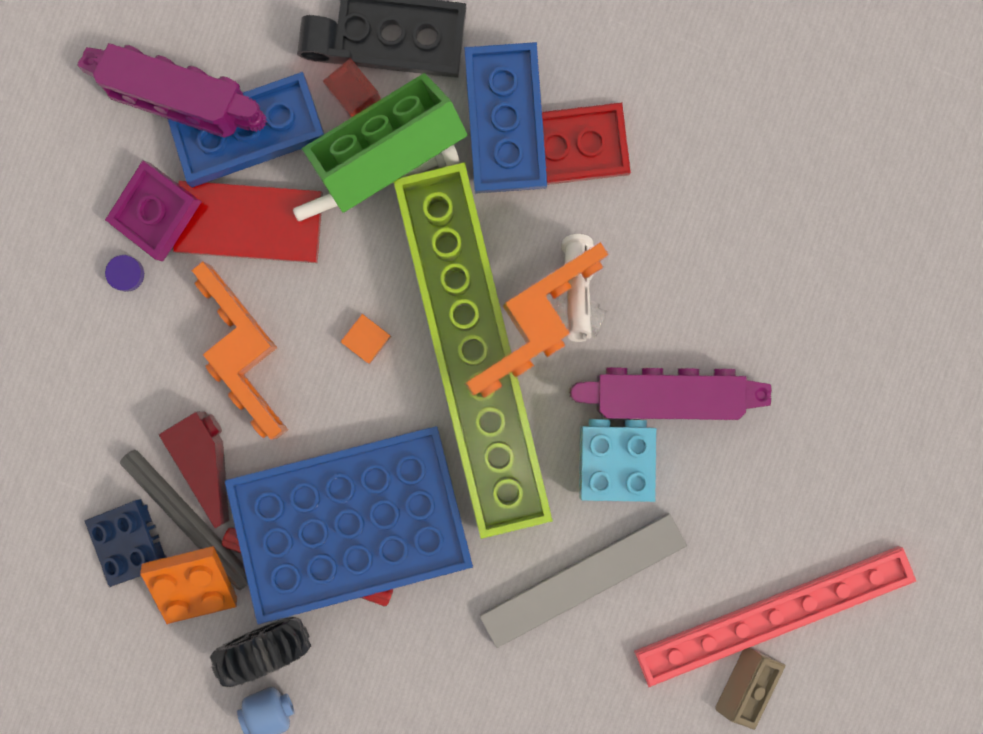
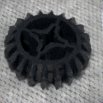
(260, 652)

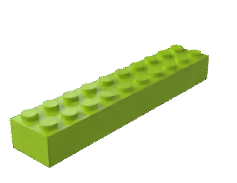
(467, 340)

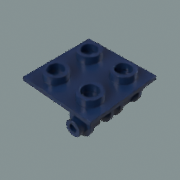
(124, 541)

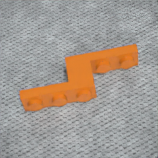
(537, 320)
(238, 352)

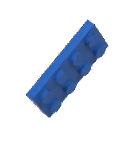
(505, 117)
(289, 127)

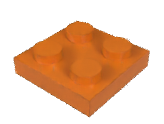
(189, 585)

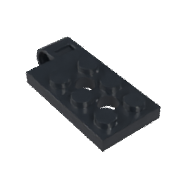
(361, 39)

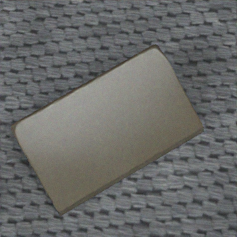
(749, 688)

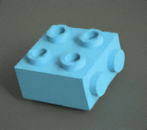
(617, 461)

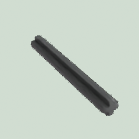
(183, 514)

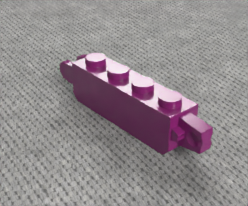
(172, 90)
(672, 396)

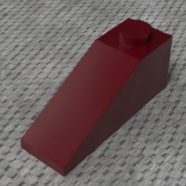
(200, 458)

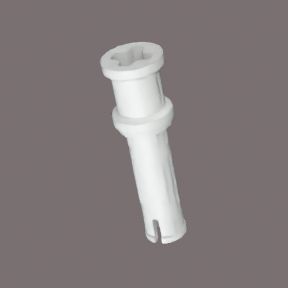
(579, 295)

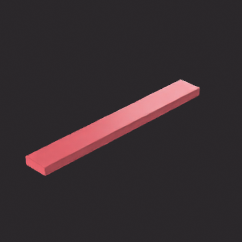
(775, 616)

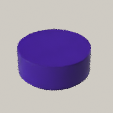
(124, 273)

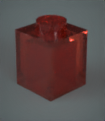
(351, 88)

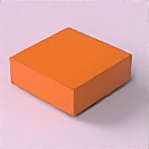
(365, 339)

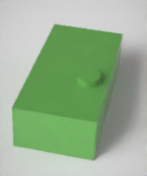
(385, 141)

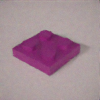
(153, 211)

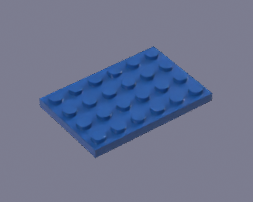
(347, 524)

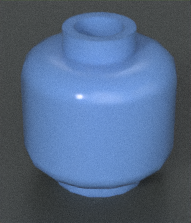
(265, 712)

